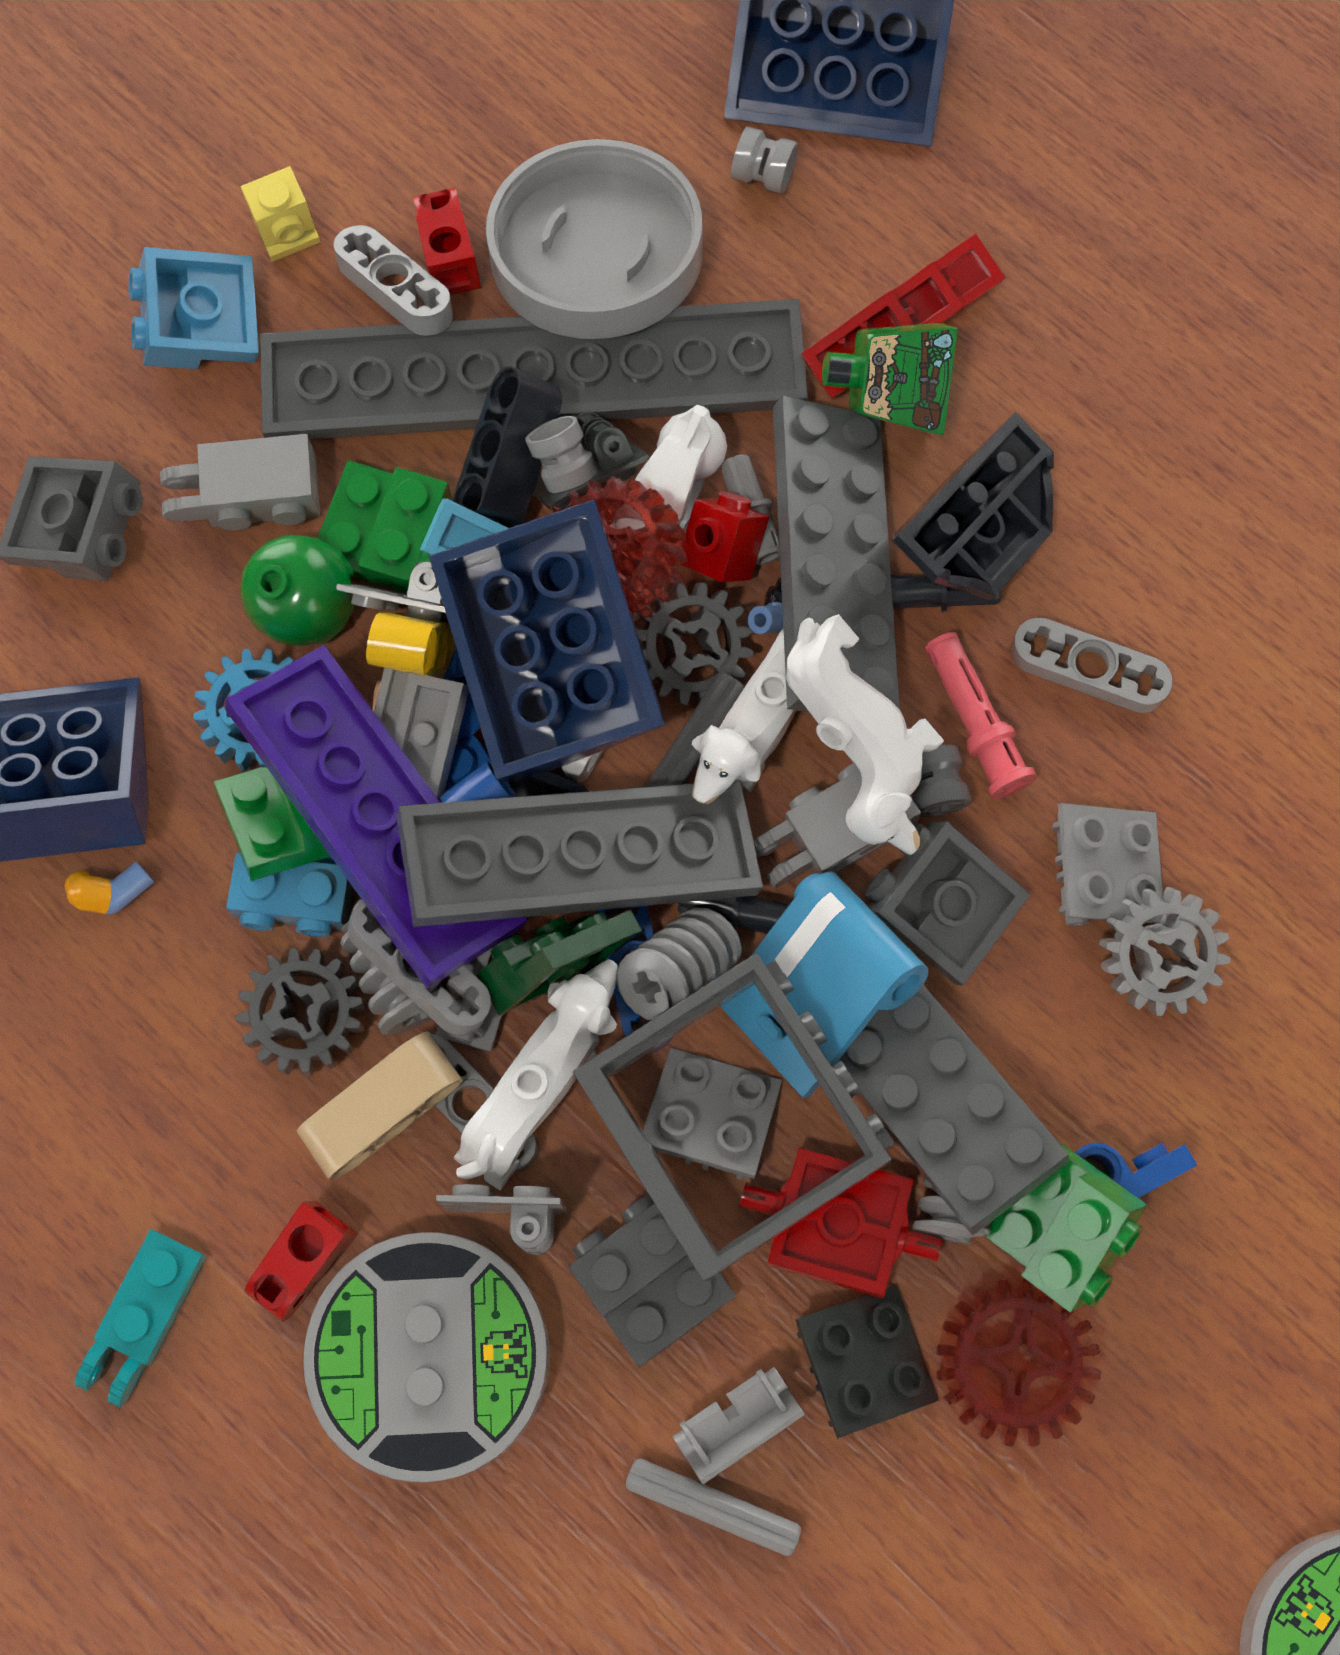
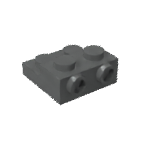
(71, 517)
(946, 901)
(646, 1282)

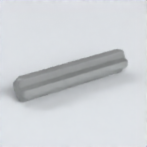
(713, 1507)

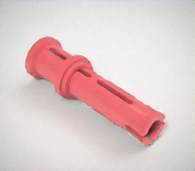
(988, 736)

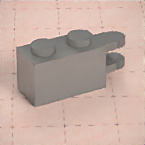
(247, 483)
(821, 831)

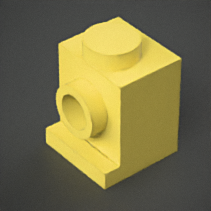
(280, 213)

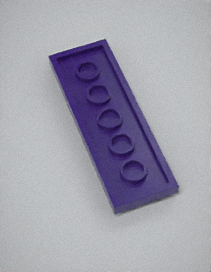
(348, 788)

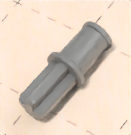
(743, 481)

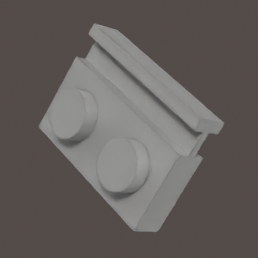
(423, 720)

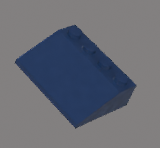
(841, 66)
(547, 642)
(72, 769)

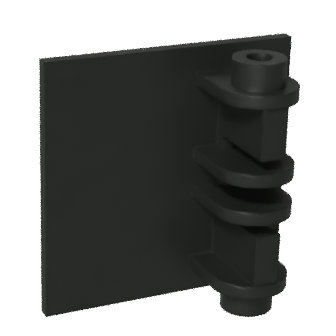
(611, 452)
(866, 1361)

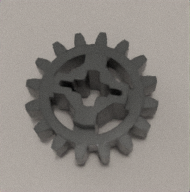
(705, 622)
(280, 1020)

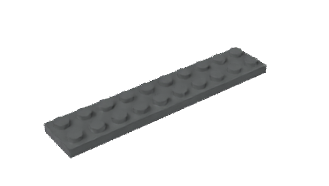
(413, 383)

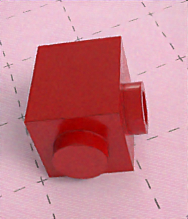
(724, 537)

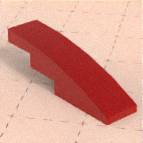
(922, 299)

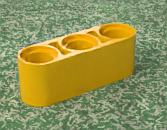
(410, 644)

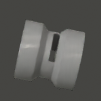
(764, 160)
(561, 454)

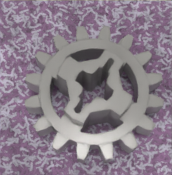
(1178, 934)

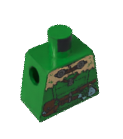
(898, 374)

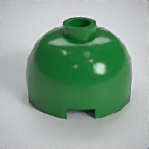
(293, 591)

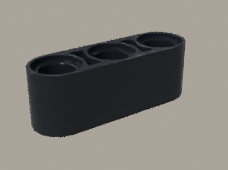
(499, 465)

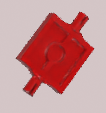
(849, 1238)

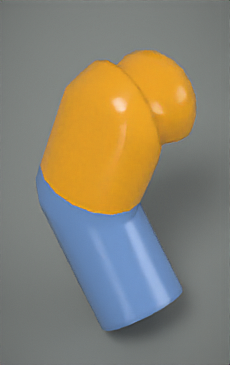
(104, 894)

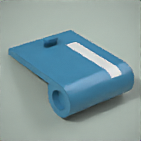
(840, 969)

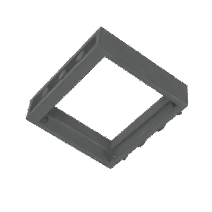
(806, 1038)

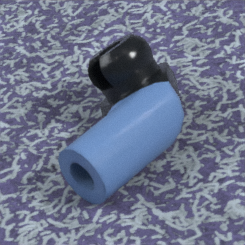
(768, 618)

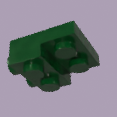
(558, 953)

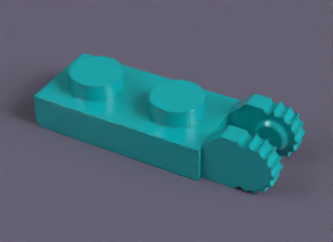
(141, 1313)

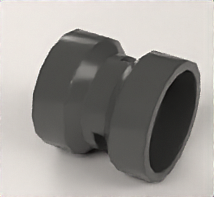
(940, 783)

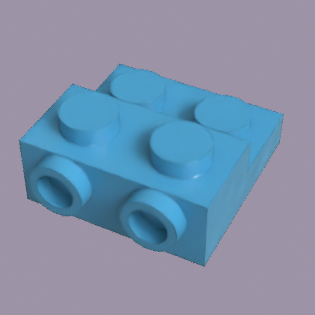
(193, 308)
(308, 896)

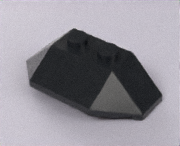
(985, 514)

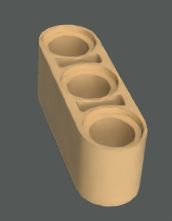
(379, 1106)

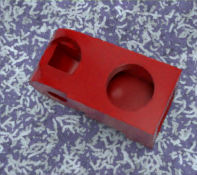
(446, 240)
(298, 1259)

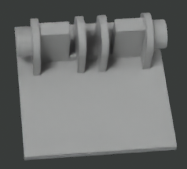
(422, 595)
(1105, 860)
(711, 1113)
(530, 1209)

